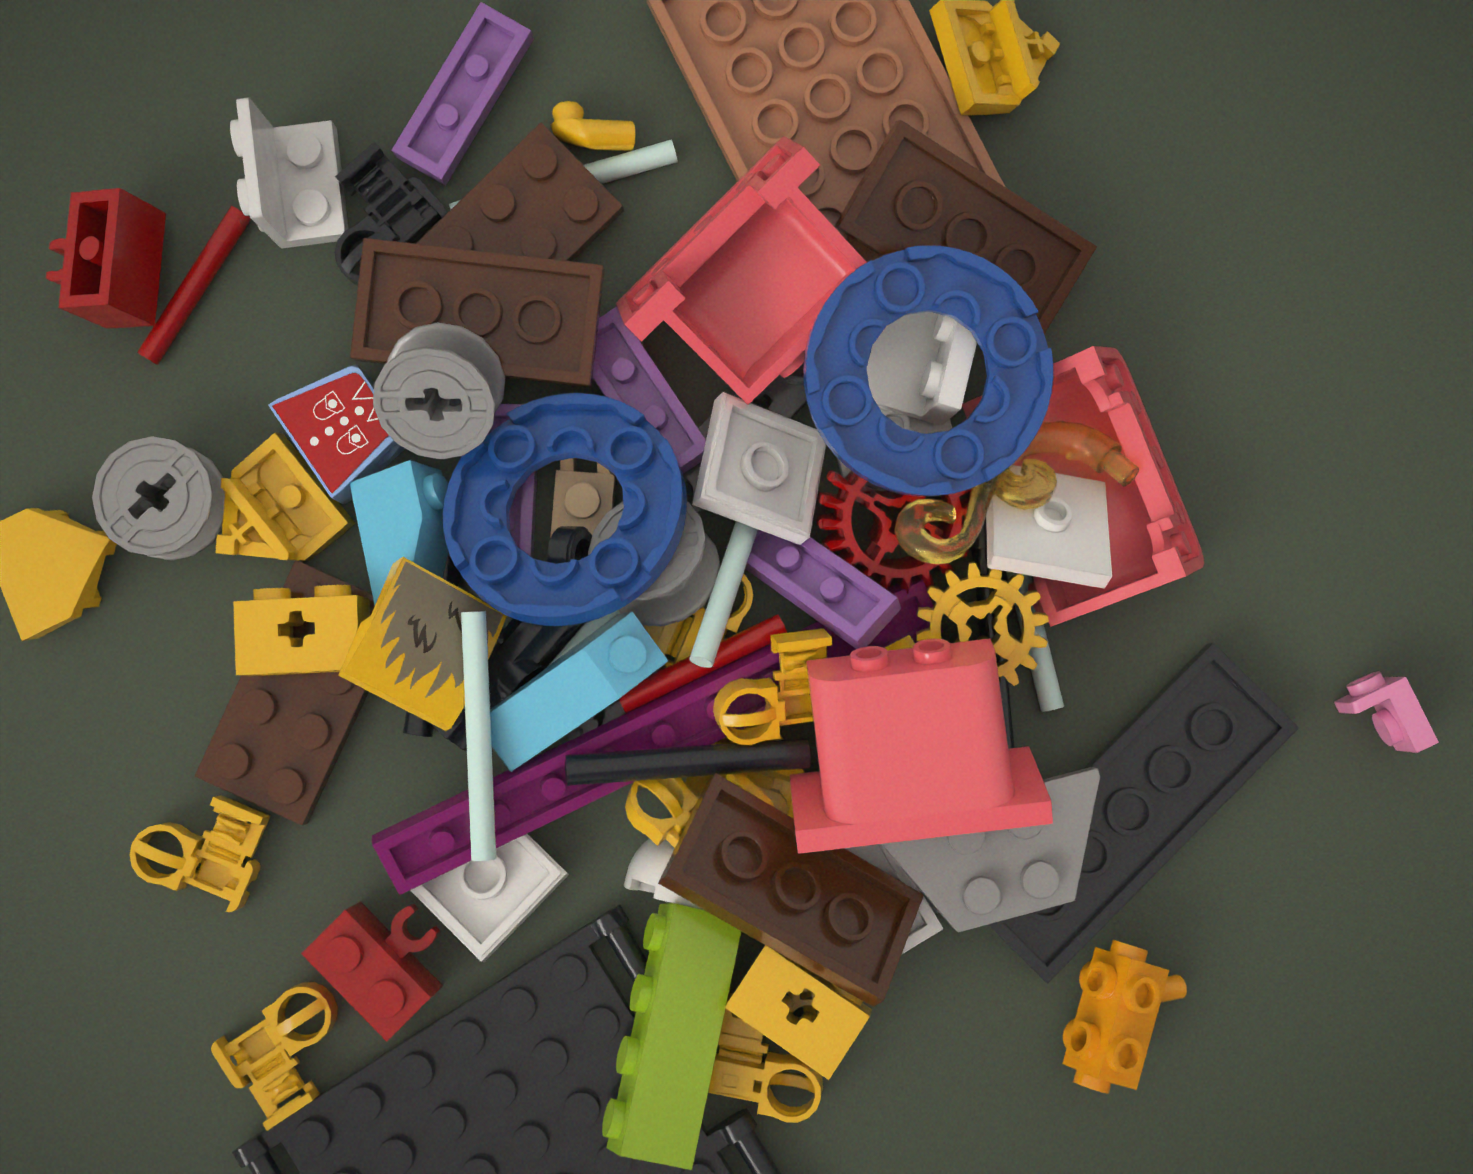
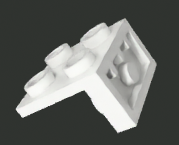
(289, 178)
(921, 366)

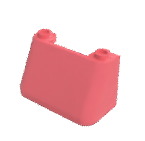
(1147, 518)

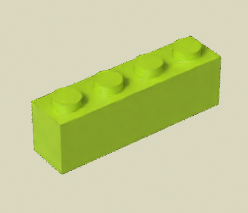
(673, 1037)

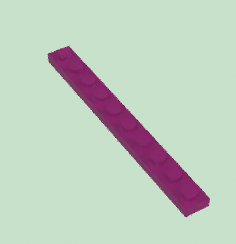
(538, 791)

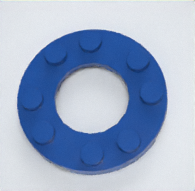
(1014, 356)
(619, 567)

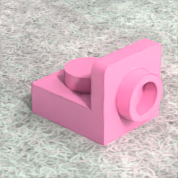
(1397, 714)

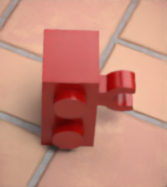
(110, 259)
(376, 966)

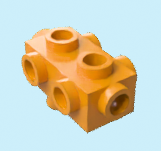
(1116, 1016)

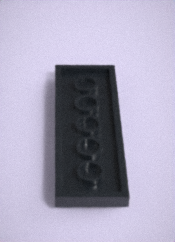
(1153, 794)

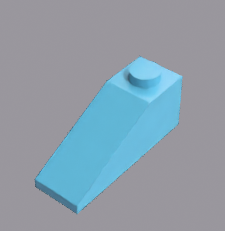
(401, 517)
(573, 689)

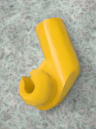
(591, 133)

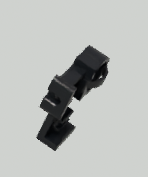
(400, 213)

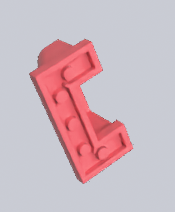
(748, 275)
(912, 750)

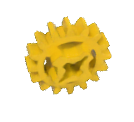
(1004, 596)

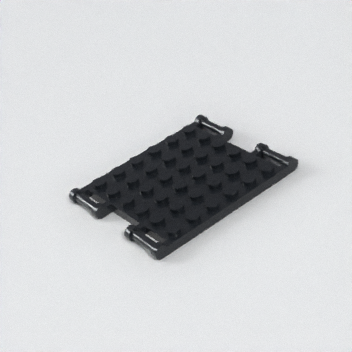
(499, 1084)

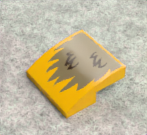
(414, 644)

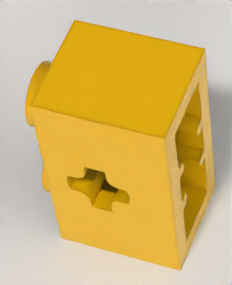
(266, 630)
(813, 1039)

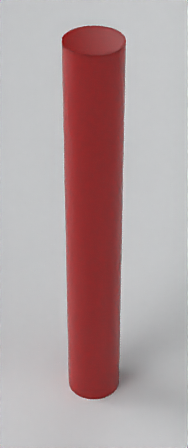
(194, 285)
(686, 671)

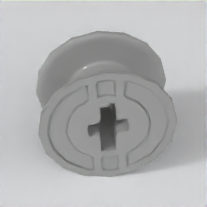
(439, 391)
(128, 506)
(684, 582)

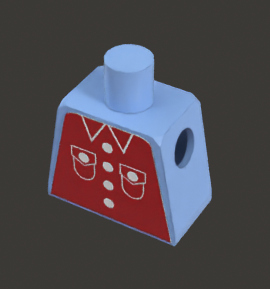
(337, 429)

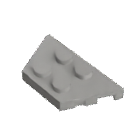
(1006, 871)

